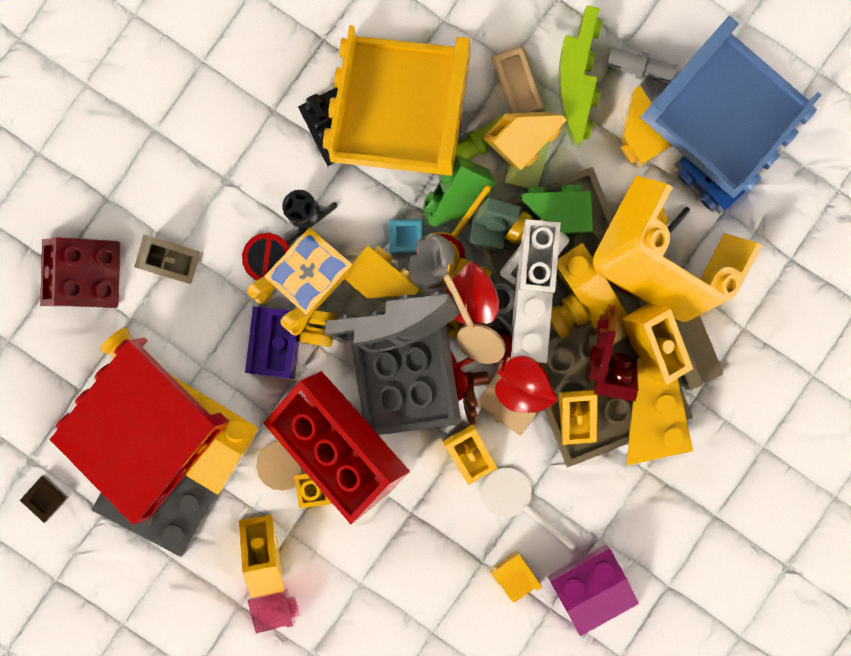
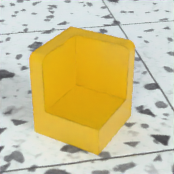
(515, 577)

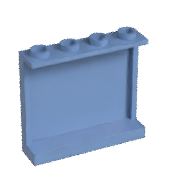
(729, 111)

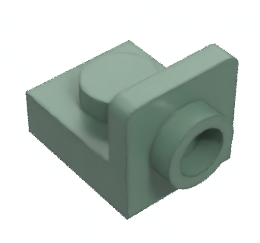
(492, 222)

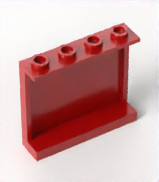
(136, 432)

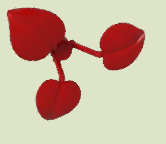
(523, 380)

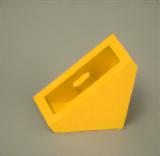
(578, 416)
(469, 454)

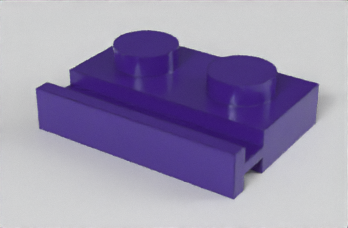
(270, 346)

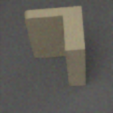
(700, 352)

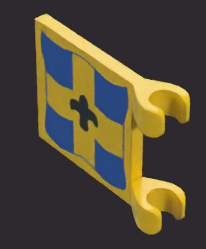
(305, 277)

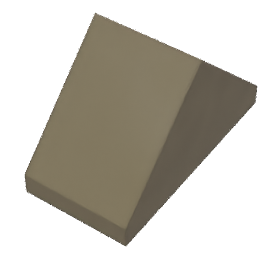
(167, 259)

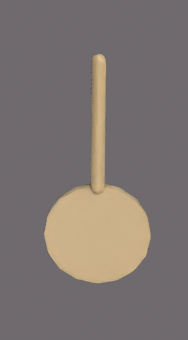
(473, 339)
(277, 467)

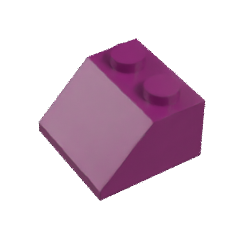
(593, 589)

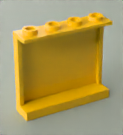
(398, 104)

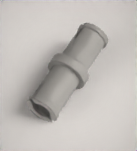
(641, 65)

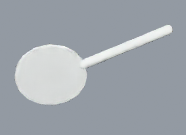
(509, 493)

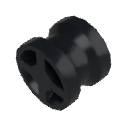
(296, 203)

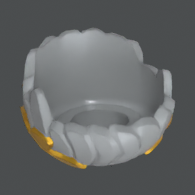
(433, 261)

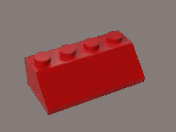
(335, 446)

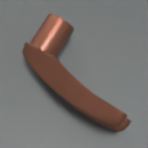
(469, 399)

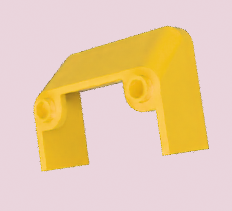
(635, 260)

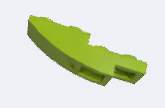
(577, 89)

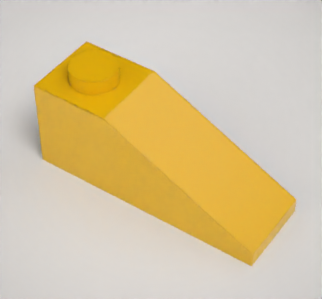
(589, 287)

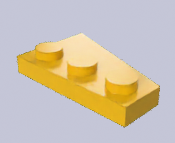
(657, 420)

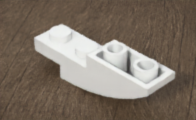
(535, 289)

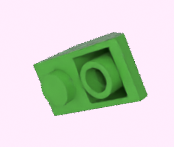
(457, 192)
(569, 207)

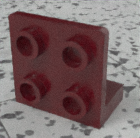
(80, 273)
(615, 373)

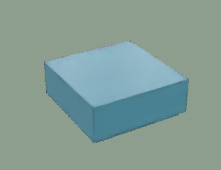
(405, 235)

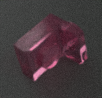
(273, 611)

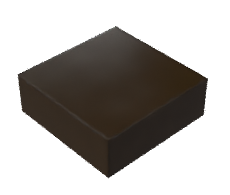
(44, 498)

